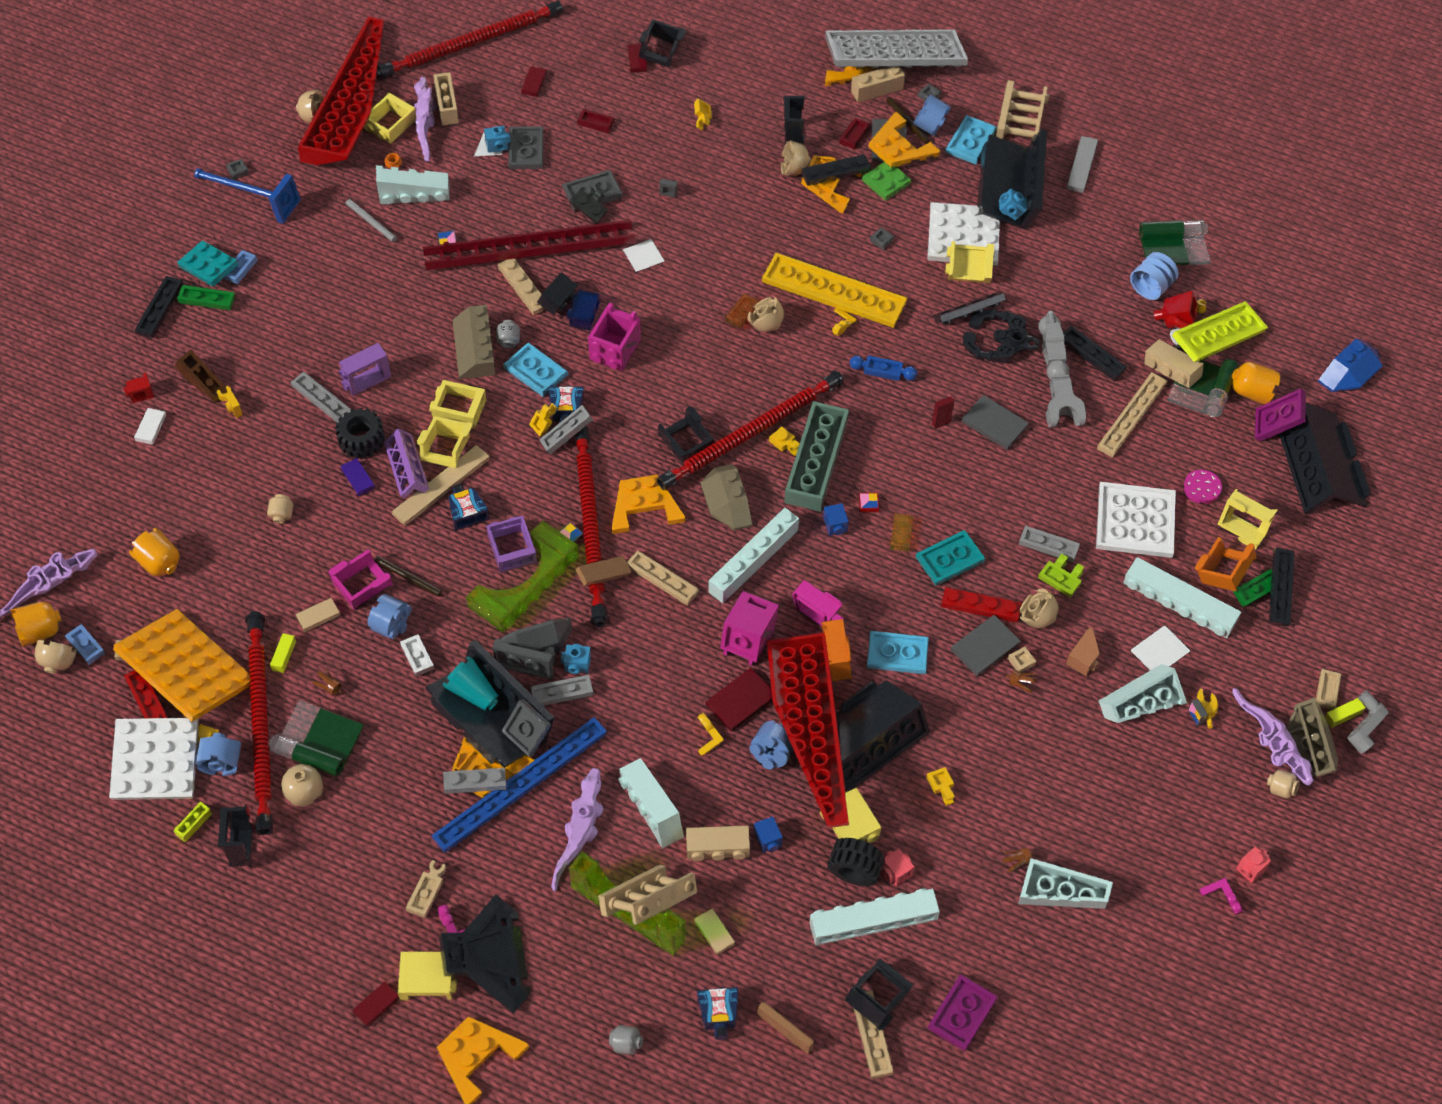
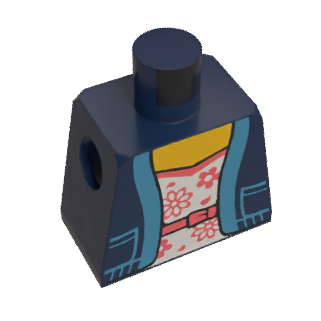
(566, 400)
(467, 507)
(718, 1009)

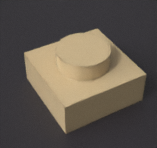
(1022, 659)

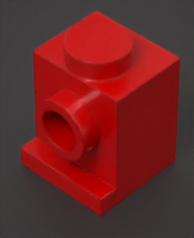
(138, 389)

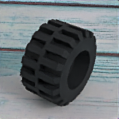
(358, 421)
(856, 861)

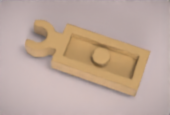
(426, 891)

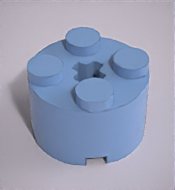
(932, 115)
(389, 616)
(771, 745)
(218, 755)

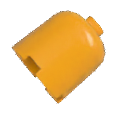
(1255, 382)
(155, 553)
(35, 622)

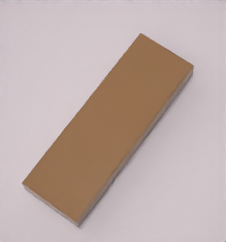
(603, 570)
(785, 1027)

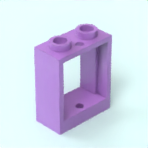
(361, 361)
(514, 559)

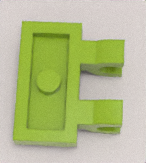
(1058, 578)

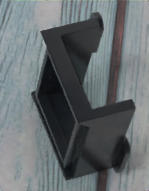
(662, 31)
(793, 119)
(692, 420)
(239, 848)
(870, 1007)

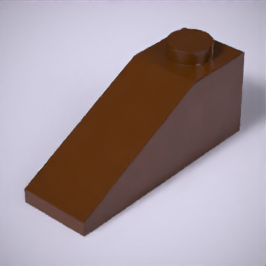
(200, 375)

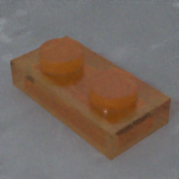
(738, 314)

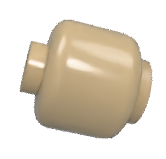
(280, 508)
(1283, 784)

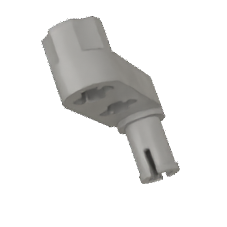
(1377, 712)

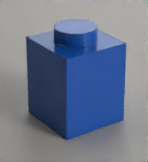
(835, 519)
(768, 835)

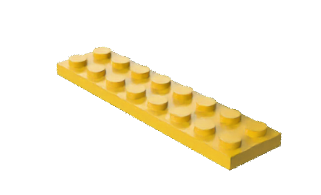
(834, 290)

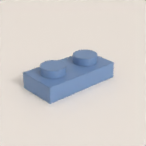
(246, 261)
(85, 644)

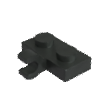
(590, 205)

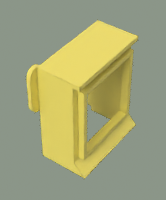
(446, 428)
(1247, 532)

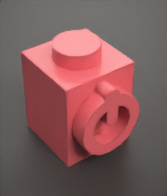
(1254, 864)
(897, 867)

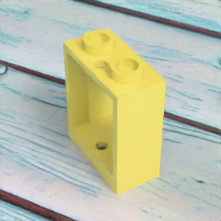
(399, 107)
(473, 415)

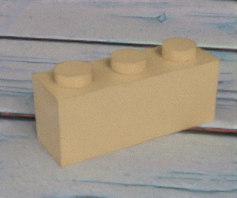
(877, 83)
(446, 98)
(1173, 363)
(717, 843)

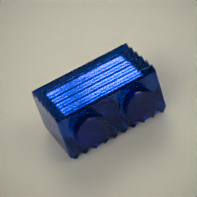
(584, 309)

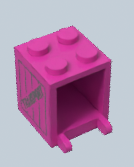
(614, 337)
(749, 627)

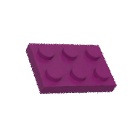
(1280, 415)
(962, 1012)

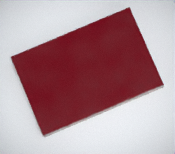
(740, 699)

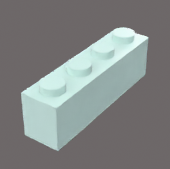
(1144, 695)

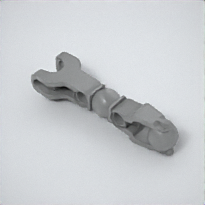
(1063, 398)

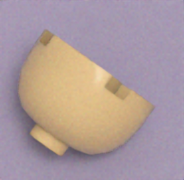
(309, 104)
(795, 159)
(767, 315)
(1039, 609)
(54, 656)
(302, 785)

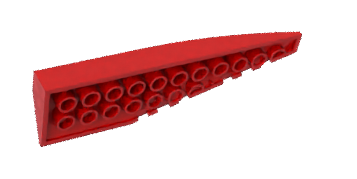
(346, 103)
(808, 713)

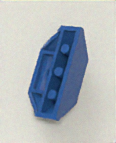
(1352, 367)

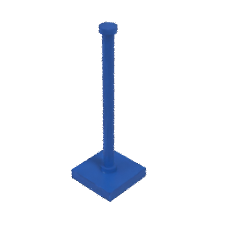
(282, 199)

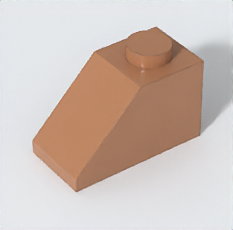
(1085, 654)

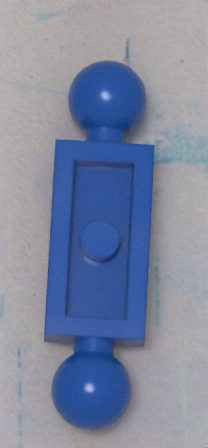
(883, 368)

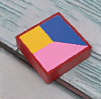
(868, 502)

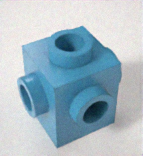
(496, 139)
(1012, 204)
(576, 659)

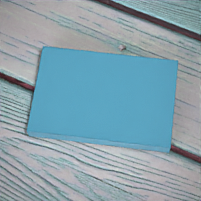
(969, 139)
(535, 369)
(897, 652)

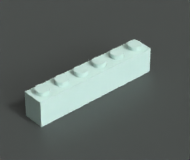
(753, 555)
(1181, 597)
(874, 916)

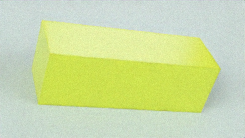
(283, 653)
(1345, 713)
(192, 822)

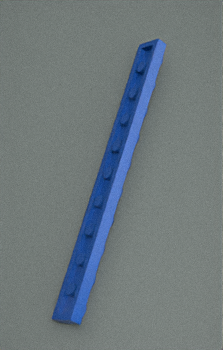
(519, 785)

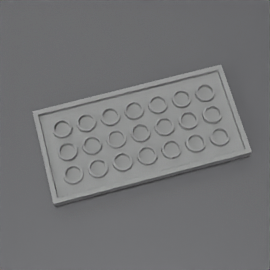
(895, 48)

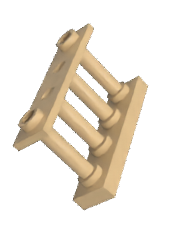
(1008, 105)
(647, 894)

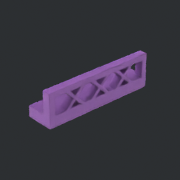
(409, 459)

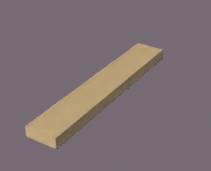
(1132, 415)
(440, 485)

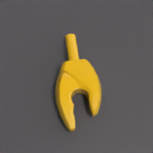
(1210, 707)

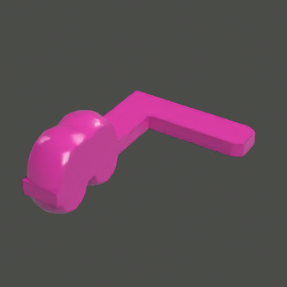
(1231, 898)
(447, 919)

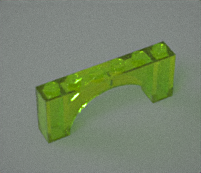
(504, 606)
(663, 929)

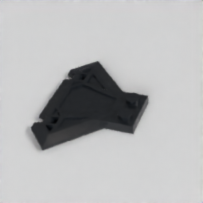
(489, 954)

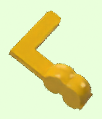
(840, 328)
(717, 739)

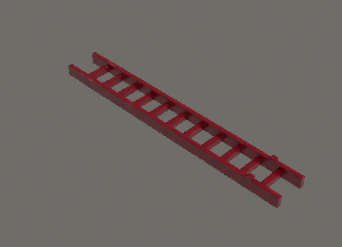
(528, 238)

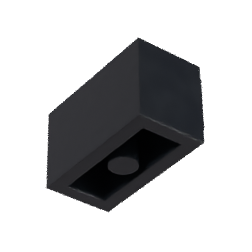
(557, 294)

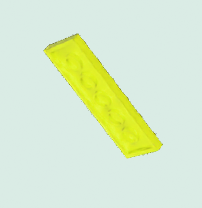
(1219, 331)

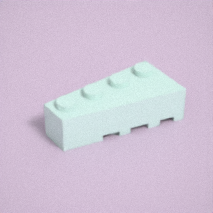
(411, 186)
(652, 802)
(1059, 886)

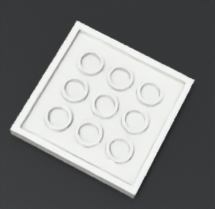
(960, 224)
(1136, 519)
(154, 759)

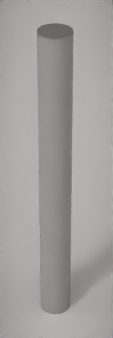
(371, 220)

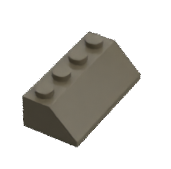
(473, 343)

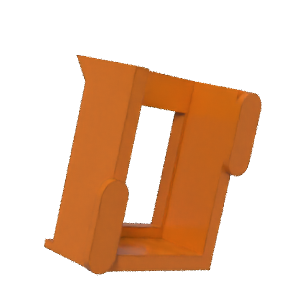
(1209, 562)
(838, 649)

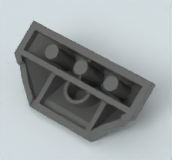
(541, 636)

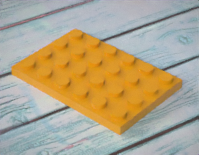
(183, 664)

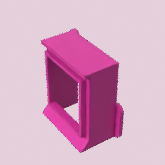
(345, 570)
(816, 604)

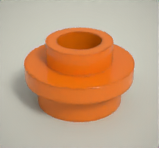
(393, 160)

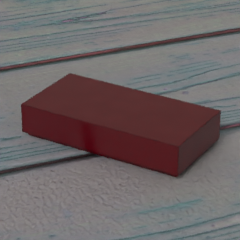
(636, 64)
(533, 81)
(595, 121)
(854, 133)
(943, 412)
(375, 1004)

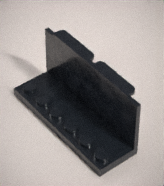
(1016, 168)
(1323, 461)
(482, 726)
(876, 729)

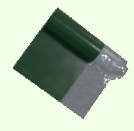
(1178, 240)
(1209, 392)
(317, 738)

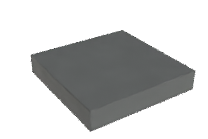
(526, 727)

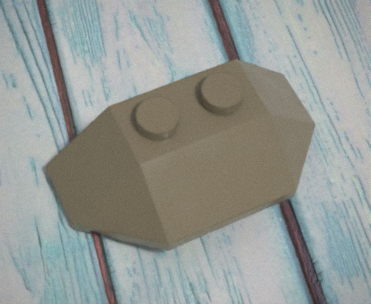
(727, 497)
(1313, 737)

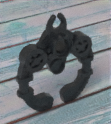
(1013, 339)

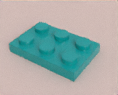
(207, 263)
(950, 557)

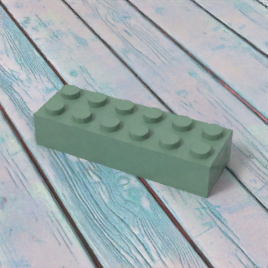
(816, 456)

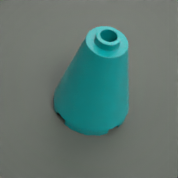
(472, 685)

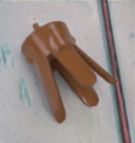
(1016, 677)
(333, 685)
(1023, 855)

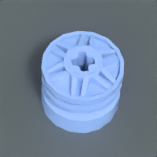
(1154, 275)

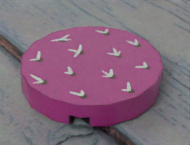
(1202, 486)

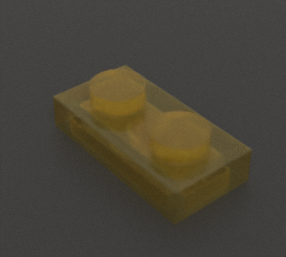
(901, 532)

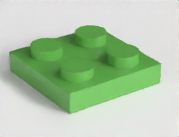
(886, 180)

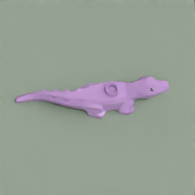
(424, 110)
(44, 578)
(1278, 739)
(581, 827)

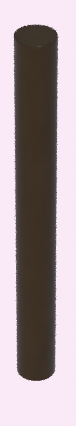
(909, 121)
(408, 576)

